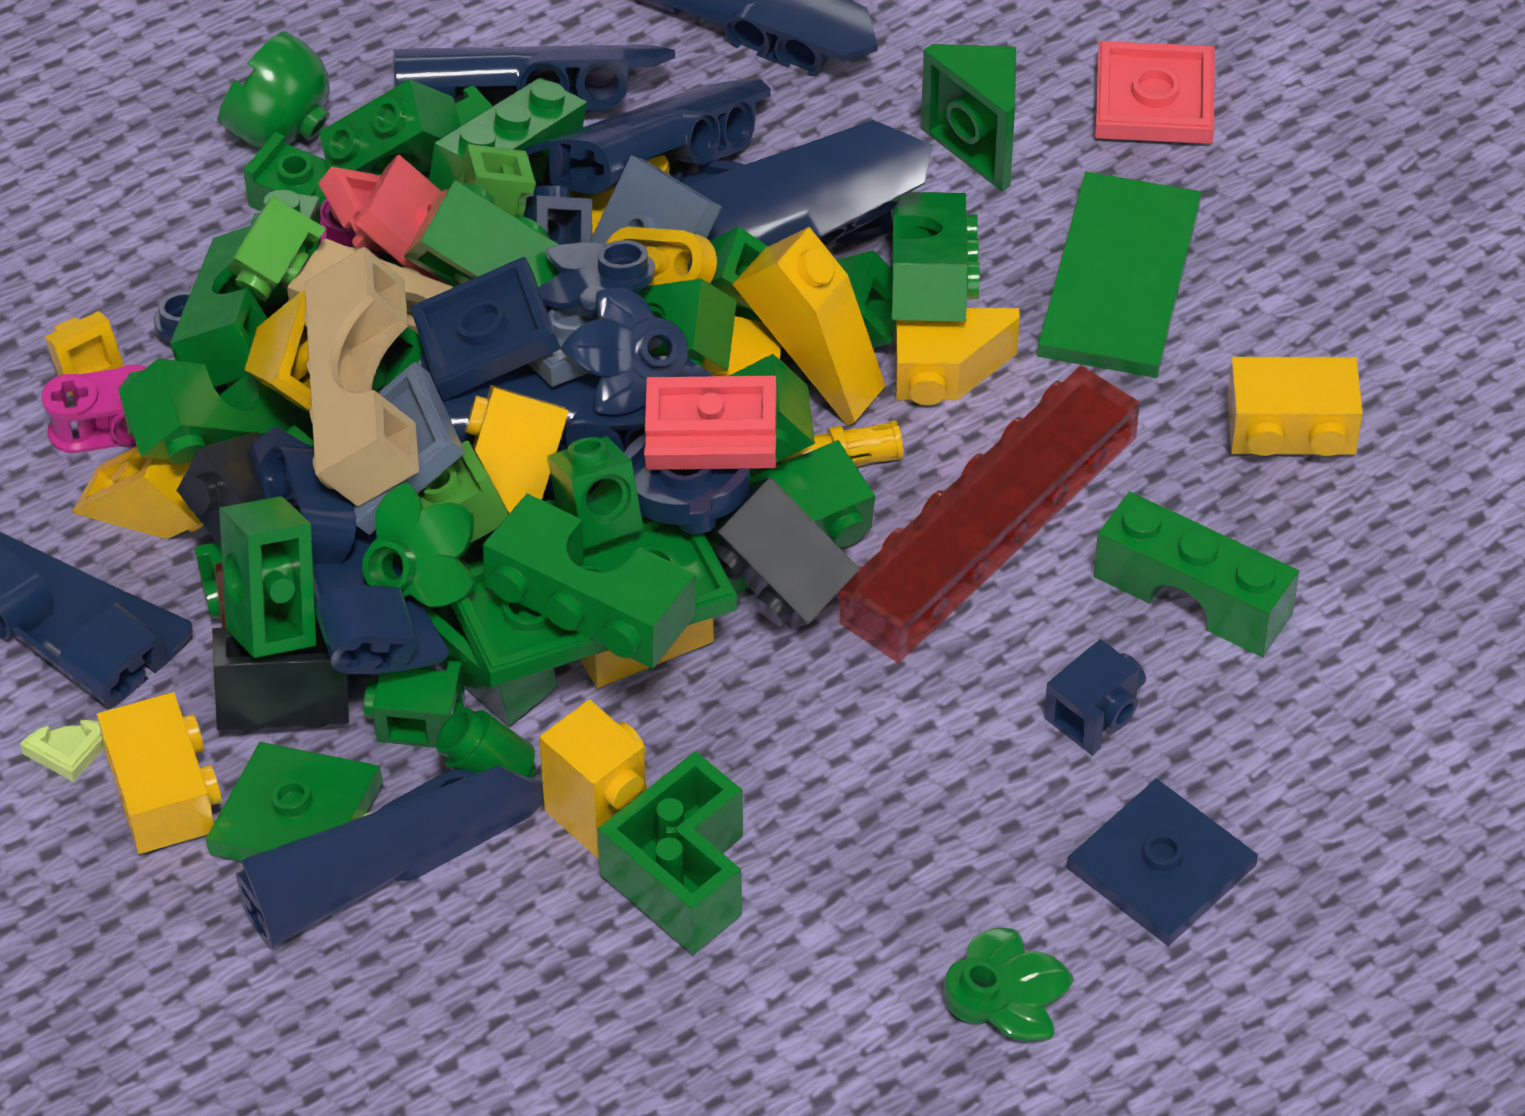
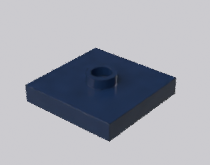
(484, 328)
(1162, 861)

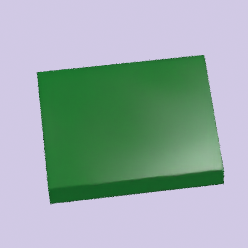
(972, 105)

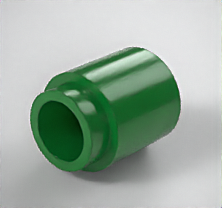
(481, 742)

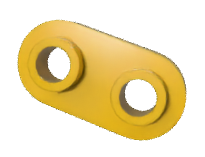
(672, 253)

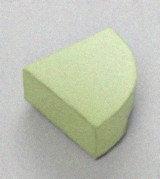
(66, 748)

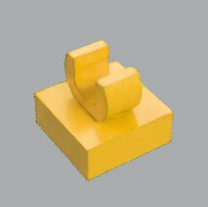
(83, 346)

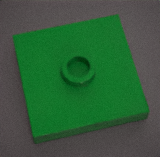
(289, 797)

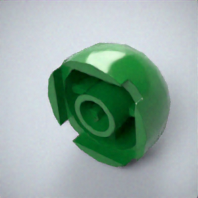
(280, 94)

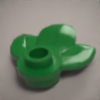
(428, 545)
(1006, 985)

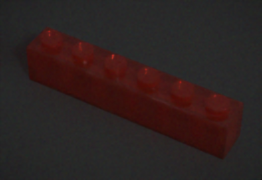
(988, 513)

